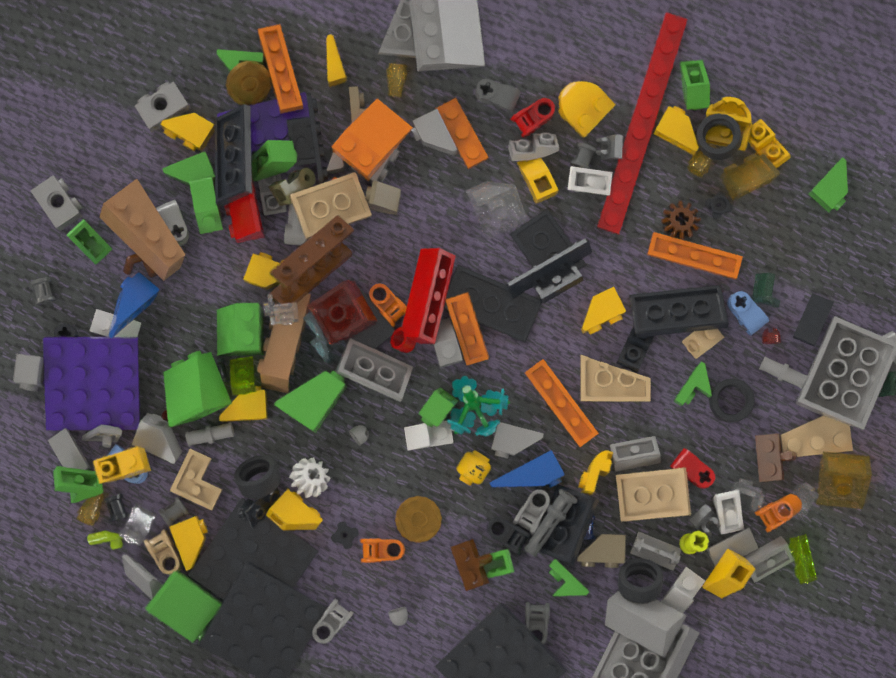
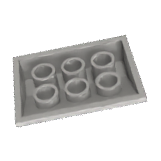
(446, 34)
(847, 373)
(631, 660)

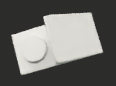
(589, 181)
(102, 323)
(424, 436)
(729, 511)
(683, 590)

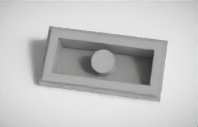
(68, 451)
(635, 453)
(741, 543)
(769, 558)
(141, 576)

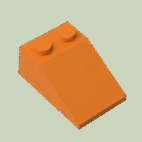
(371, 139)

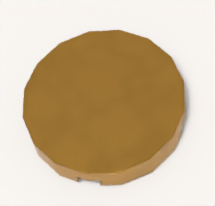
(248, 83)
(415, 525)

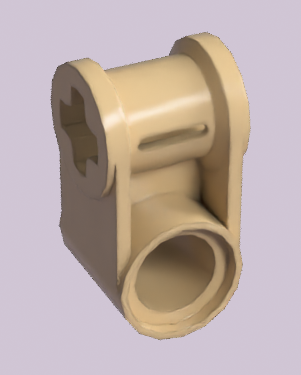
(163, 551)

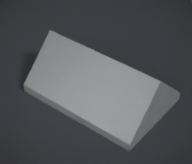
(374, 369)
(648, 624)

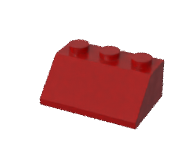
(245, 218)

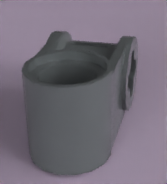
(501, 95)
(537, 621)

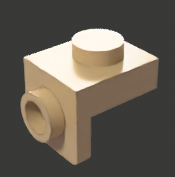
(701, 341)

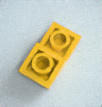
(765, 142)

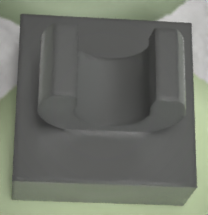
(611, 147)
(704, 519)

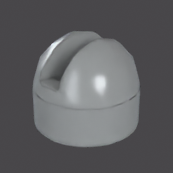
(360, 433)
(399, 617)

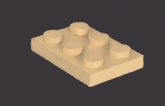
(325, 201)
(653, 494)

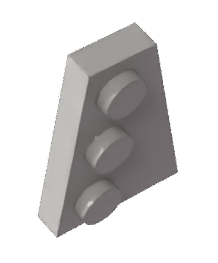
(399, 36)

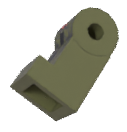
(297, 181)

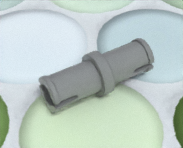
(783, 372)
(209, 434)

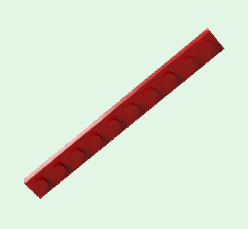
(642, 123)

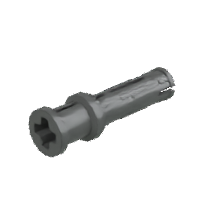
(556, 513)

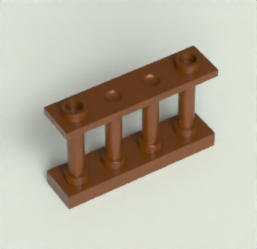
(312, 262)

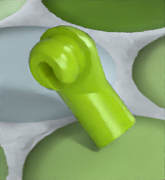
(105, 536)

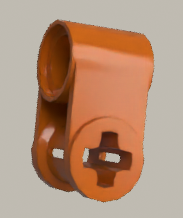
(388, 305)
(776, 513)
(379, 550)

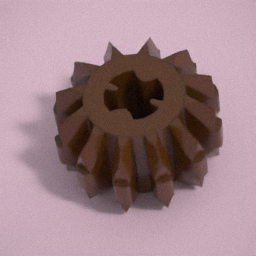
(675, 225)

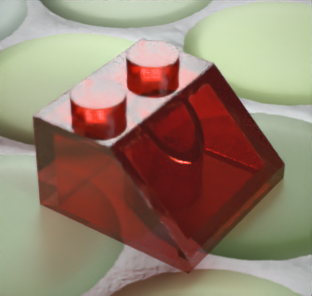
(342, 312)

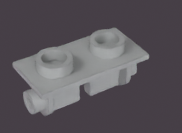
(656, 551)

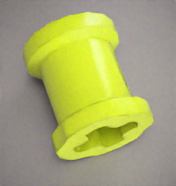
(700, 539)

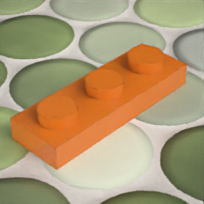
(462, 133)
(467, 328)

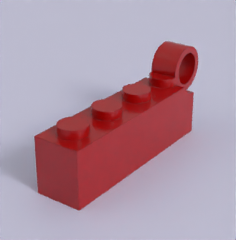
(425, 300)

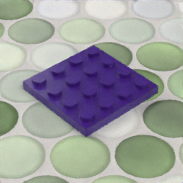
(91, 382)

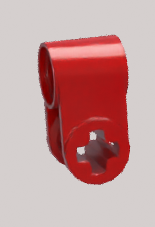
(533, 117)
(693, 468)

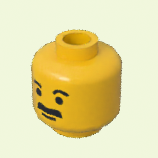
(473, 468)

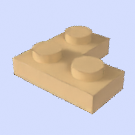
(190, 482)

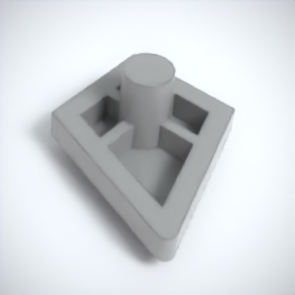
(103, 434)

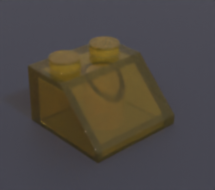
(749, 176)
(843, 480)

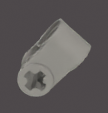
(174, 220)
(531, 512)
(332, 621)

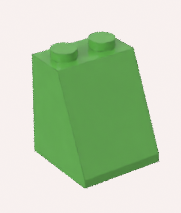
(240, 330)
(194, 389)
(313, 400)
(184, 606)

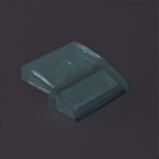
(319, 343)

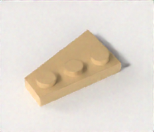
(611, 384)
(818, 436)

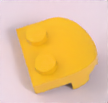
(583, 106)
(736, 109)
(598, 466)

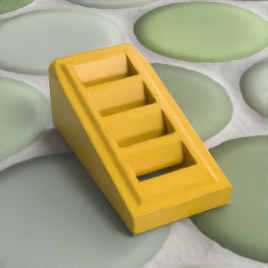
(335, 70)

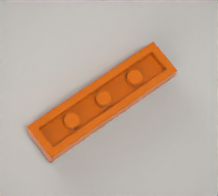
(280, 69)
(694, 255)
(561, 403)

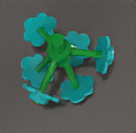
(490, 403)

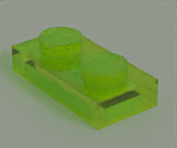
(242, 375)
(802, 555)

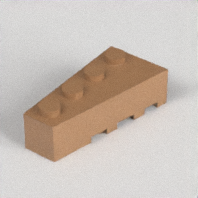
(143, 229)
(281, 350)

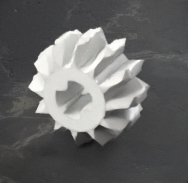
(309, 486)

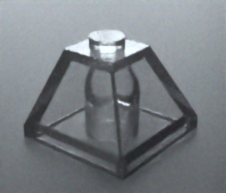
(496, 207)

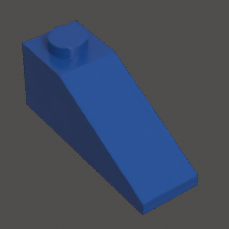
(134, 298)
(535, 473)

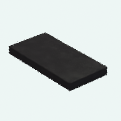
(233, 155)
(494, 303)
(678, 311)

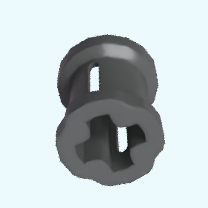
(583, 156)
(42, 291)
(173, 511)

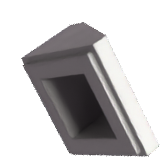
(335, 165)

